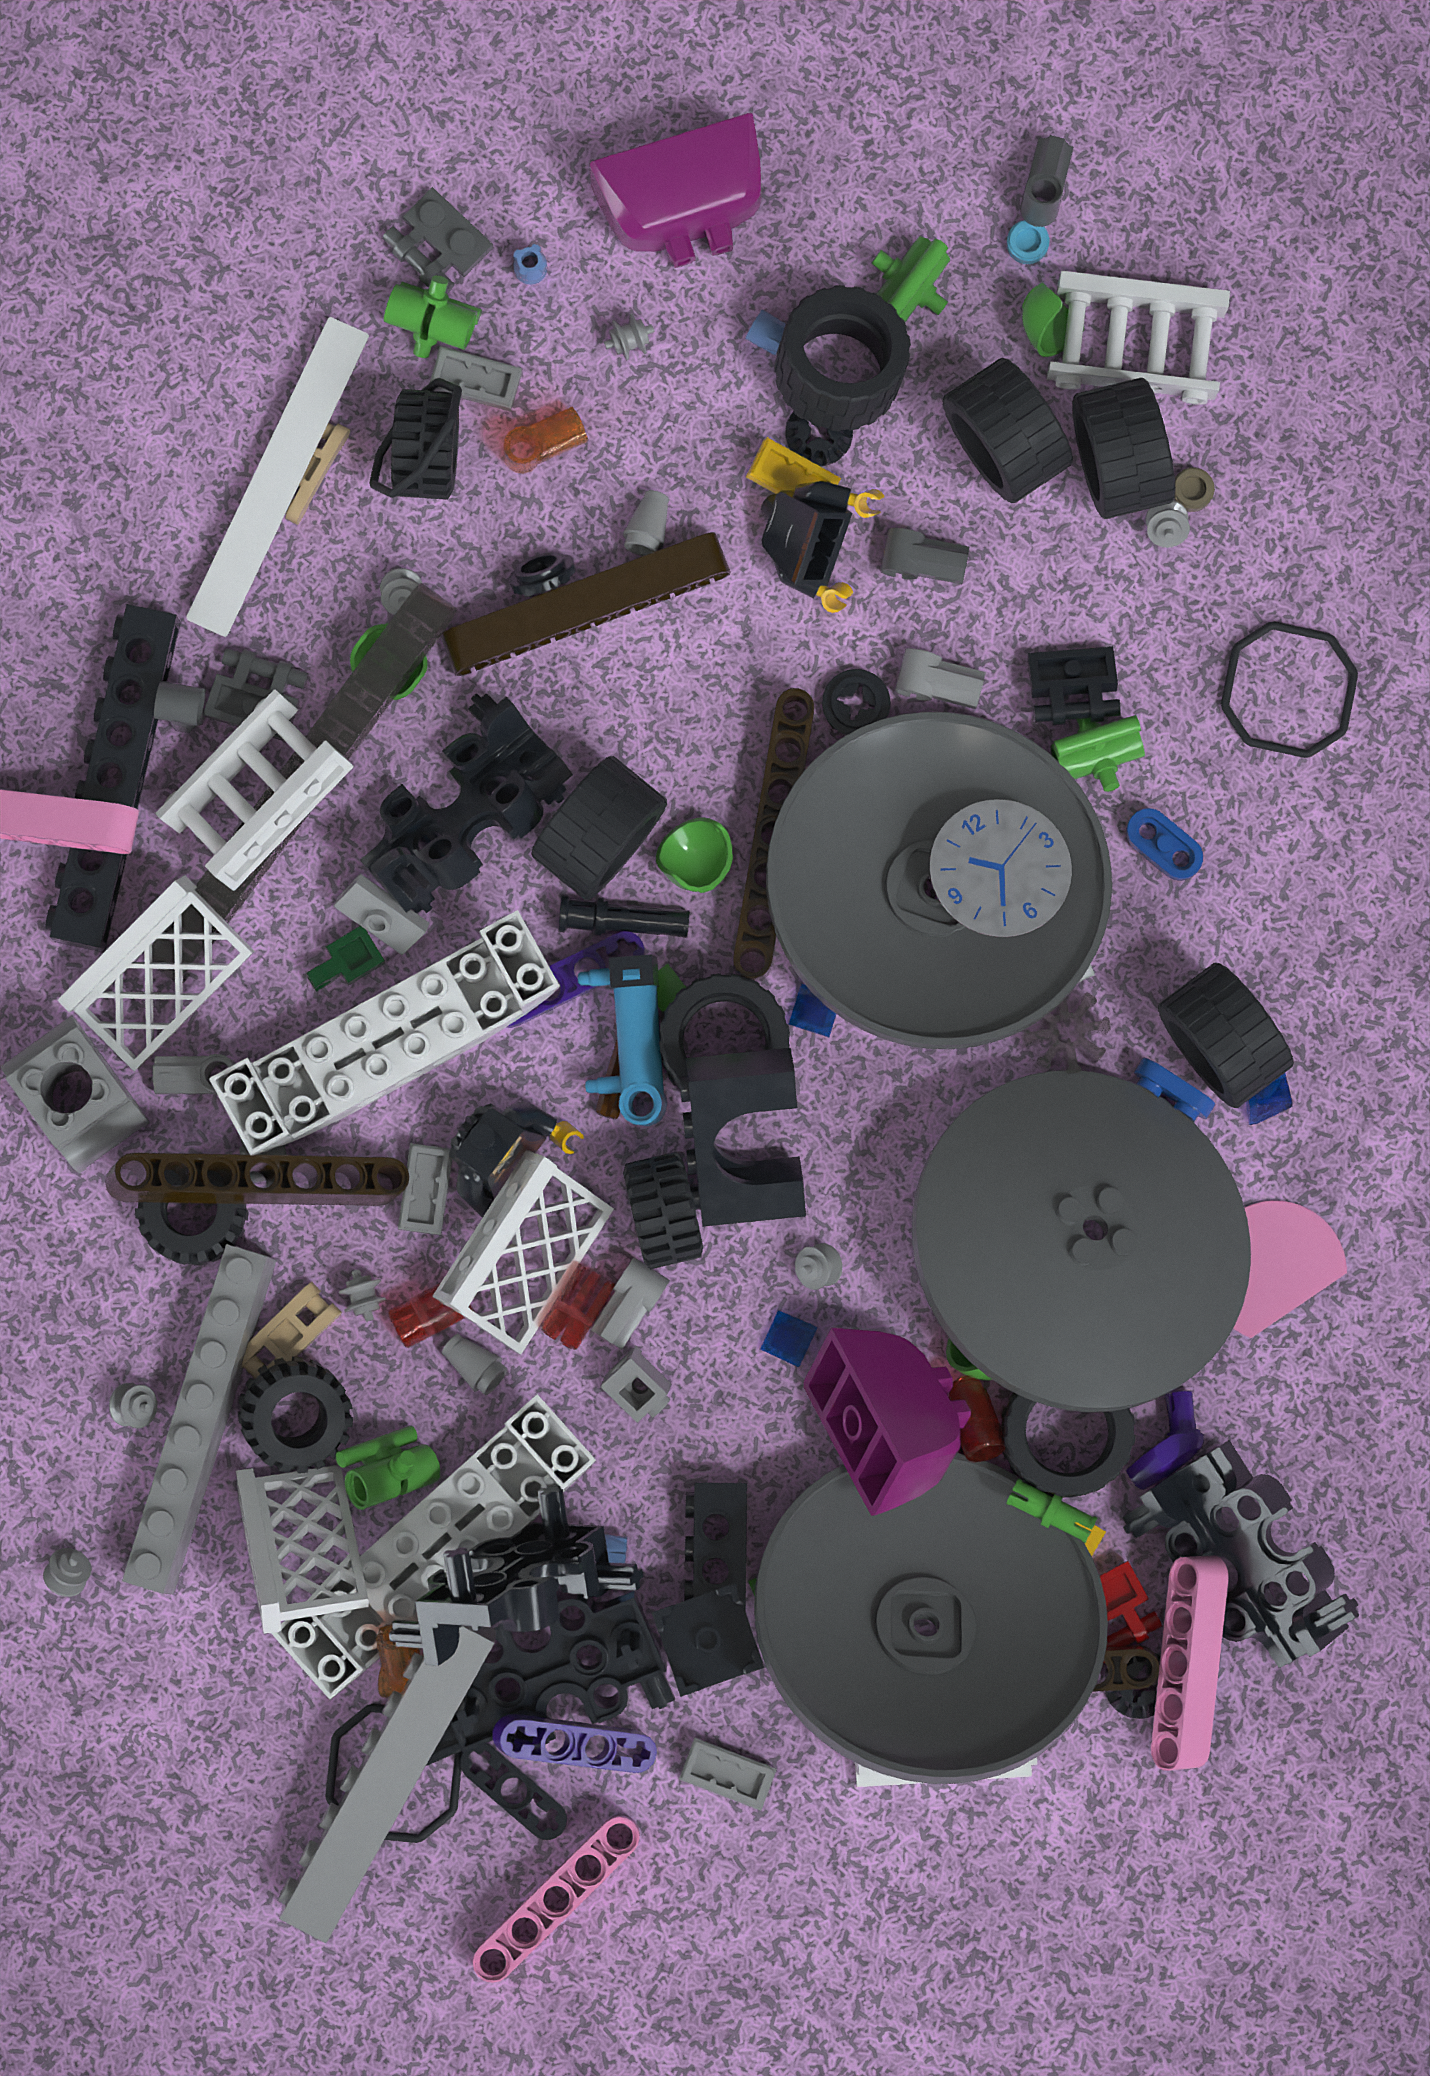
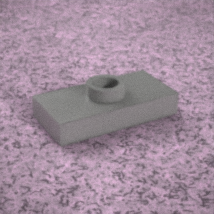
(479, 378)
(381, 914)
(427, 1190)
(727, 1774)

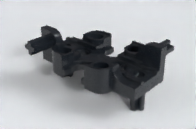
(432, 845)
(1193, 1506)
(513, 1581)
(628, 1657)

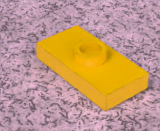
(783, 469)

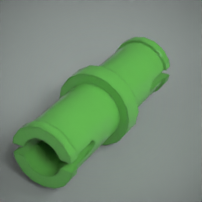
(1052, 1510)

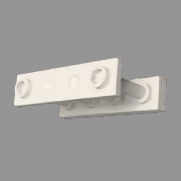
(1121, 297)
(279, 814)

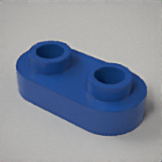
(1166, 842)
(1187, 1098)

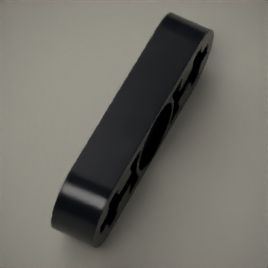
(532, 1819)

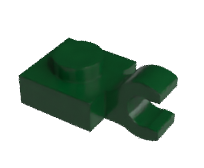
(351, 957)

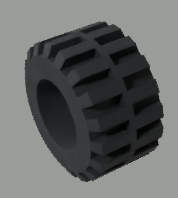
(416, 424)
(663, 1210)
(197, 1248)
(316, 1443)

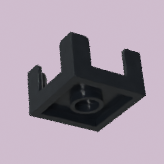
(708, 1639)

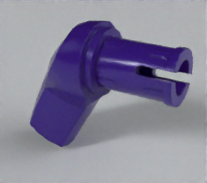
(1174, 1450)

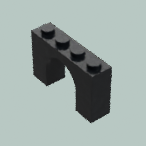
(719, 1092)

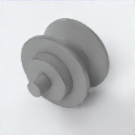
(629, 336)
(1168, 524)
(397, 587)
(818, 1266)
(362, 1295)
(133, 1405)
(67, 1572)

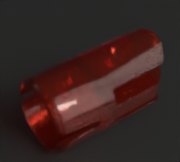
(572, 1316)
(422, 1317)
(982, 1434)

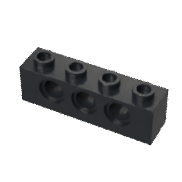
(731, 1503)

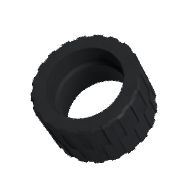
(856, 315)
(1007, 430)
(1123, 448)
(599, 827)
(711, 990)
(1226, 1035)
(1068, 1485)

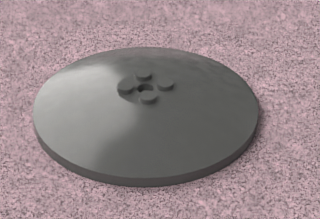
(853, 872)
(1023, 1282)
(1010, 1609)

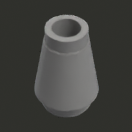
(648, 524)
(475, 1364)

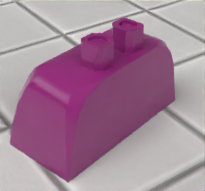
(682, 189)
(885, 1414)

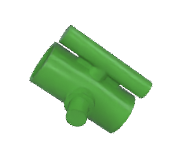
(912, 279)
(431, 315)
(1100, 749)
(387, 1469)

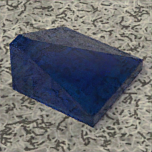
(811, 1014)
(1269, 1101)
(788, 1338)

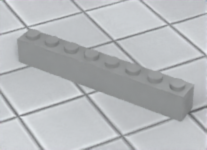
(199, 1420)
(380, 1785)

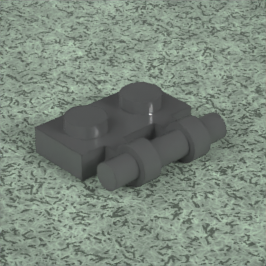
(446, 232)
(236, 699)

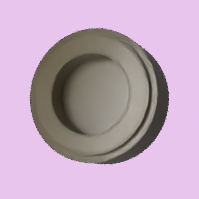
(1194, 489)

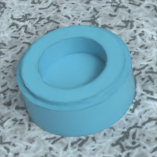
(1027, 242)

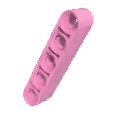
(67, 822)
(1189, 1662)
(547, 1918)

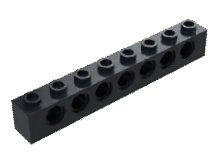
(134, 628)

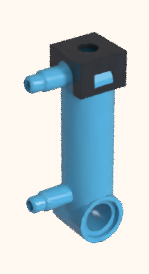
(638, 1034)

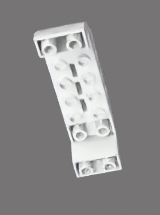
(387, 1039)
(480, 1501)

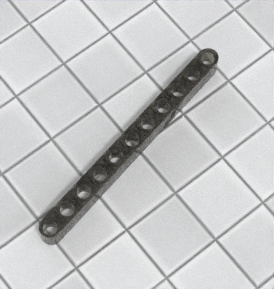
(344, 727)

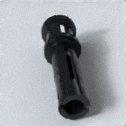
(601, 916)

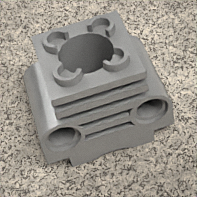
(104, 1120)

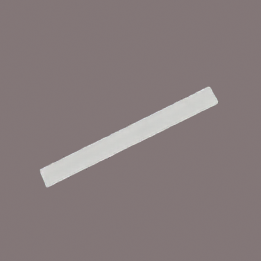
(277, 477)

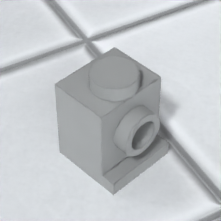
(620, 1386)

